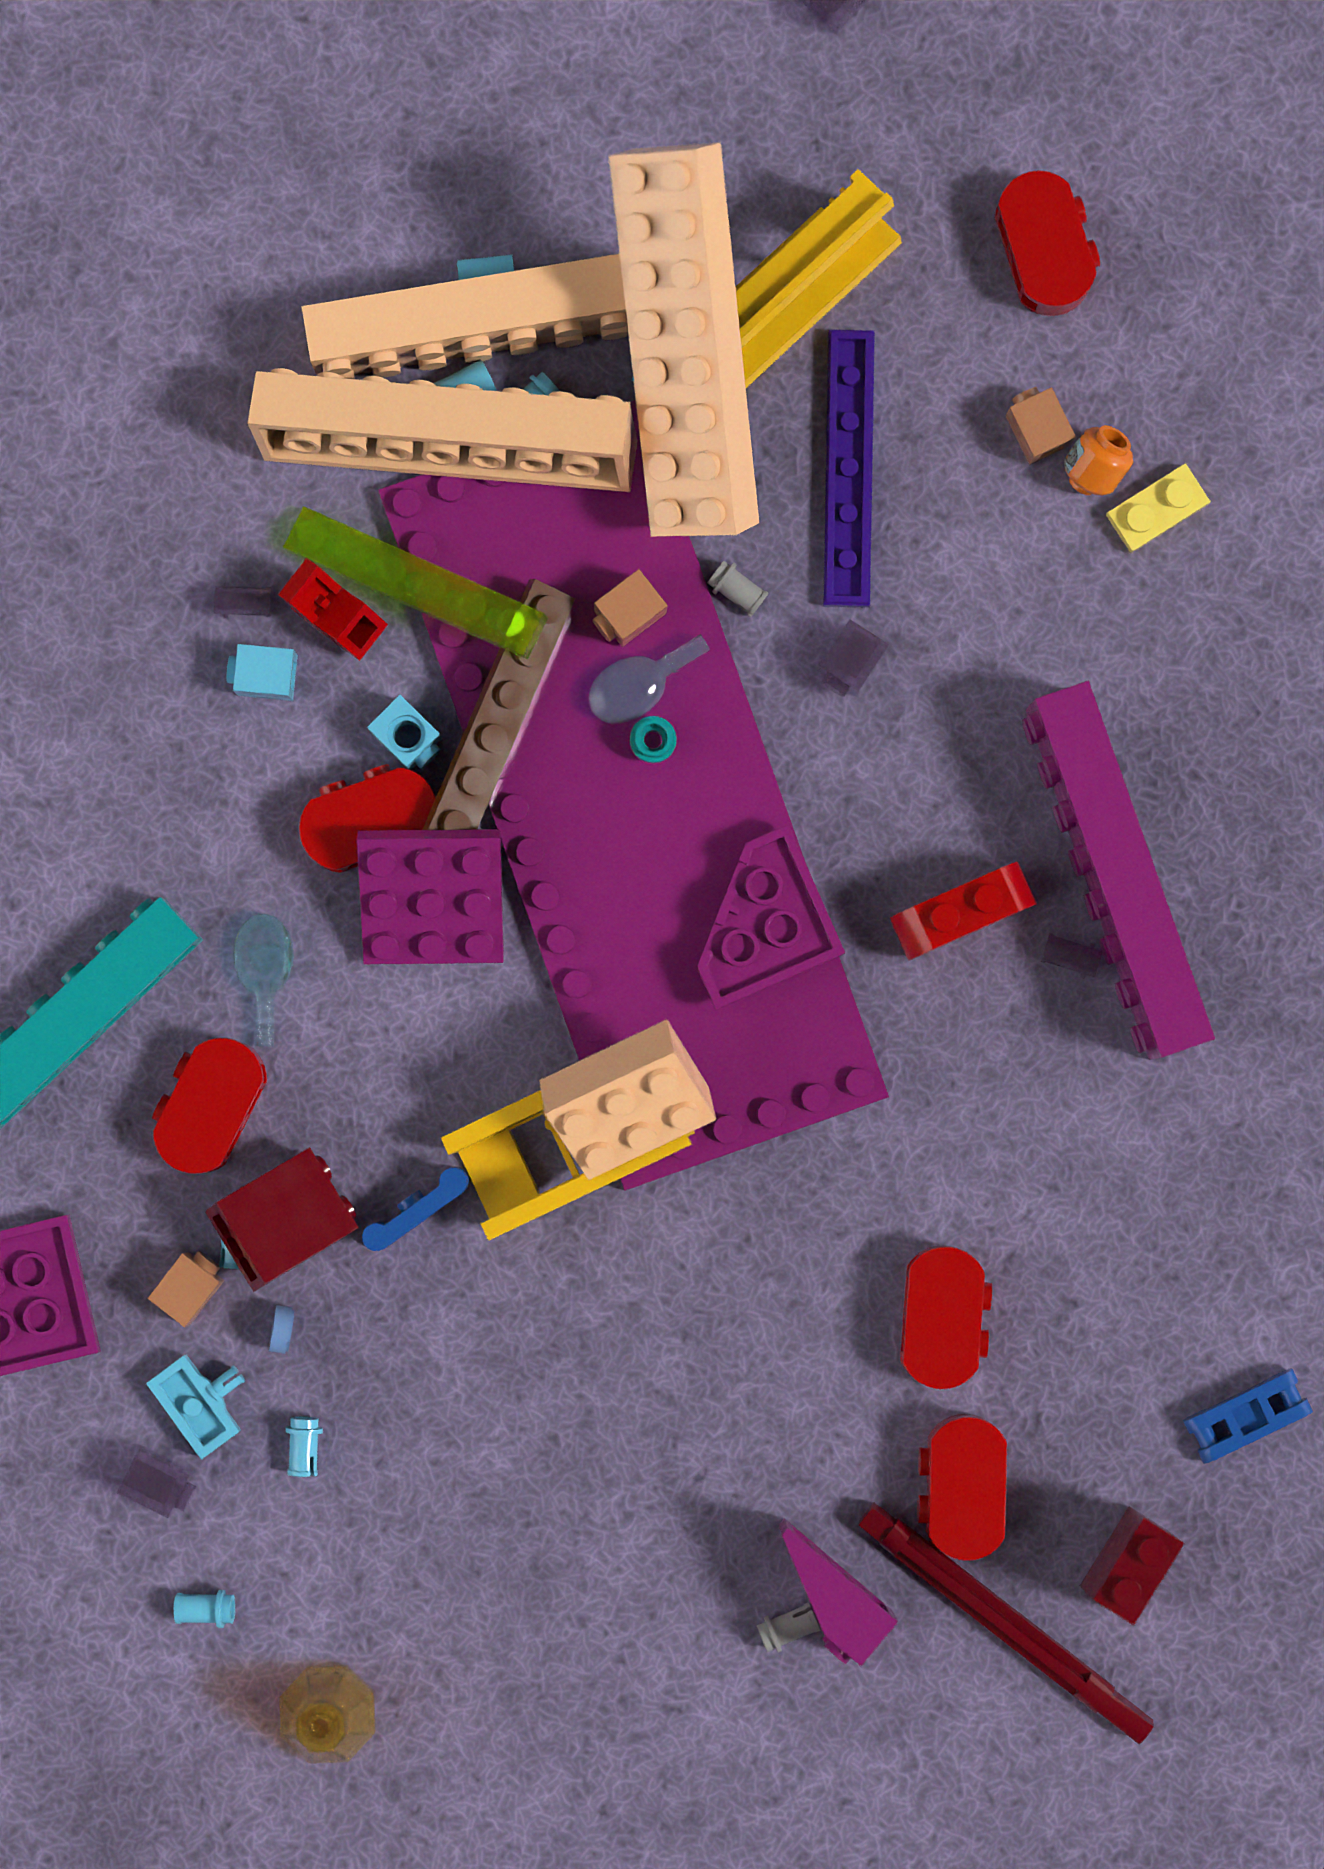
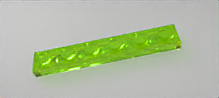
(416, 582)

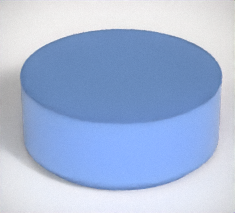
(281, 1329)

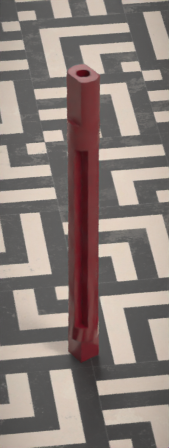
(1005, 1622)

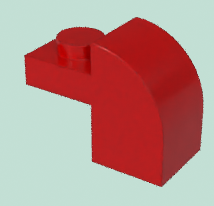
(332, 609)

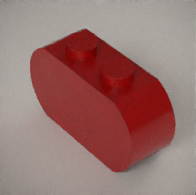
(1046, 242)
(379, 803)
(963, 910)
(208, 1105)
(944, 1317)
(964, 1487)

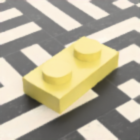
(1158, 508)

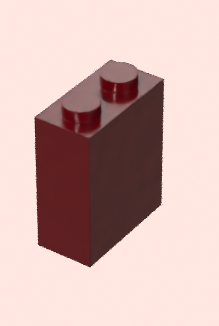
(282, 1218)
(1131, 1565)

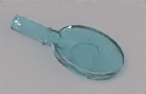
(637, 683)
(263, 966)

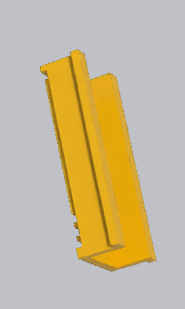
(812, 272)
(504, 1177)

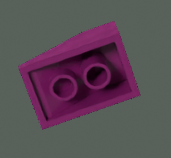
(846, 1610)

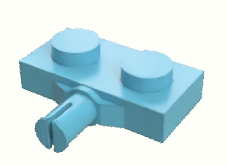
(197, 1404)

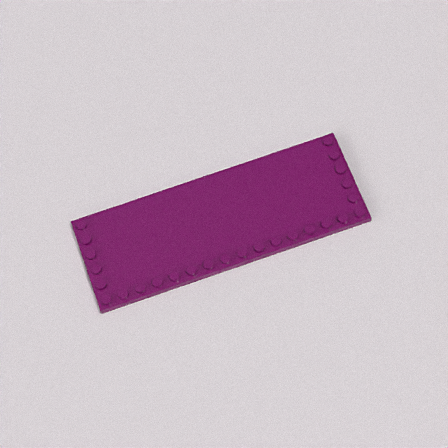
(627, 853)

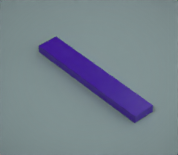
(848, 468)

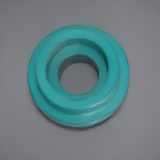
(657, 725)

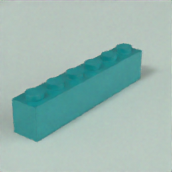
(90, 1001)

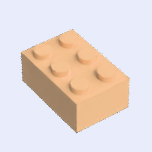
(627, 1099)

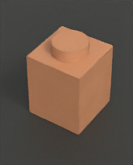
(1039, 424)
(628, 609)
(187, 1287)

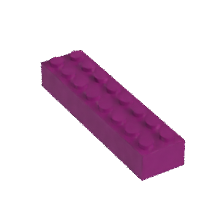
(1117, 871)

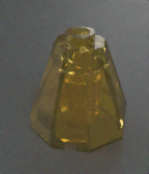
(338, 1699)

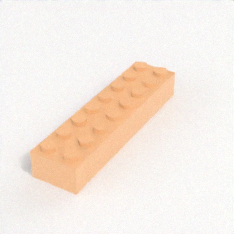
(468, 318)
(684, 339)
(443, 430)

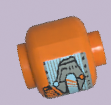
(1098, 460)

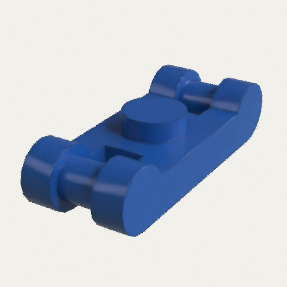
(416, 1210)
(1248, 1416)

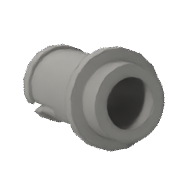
(737, 588)
(787, 1627)

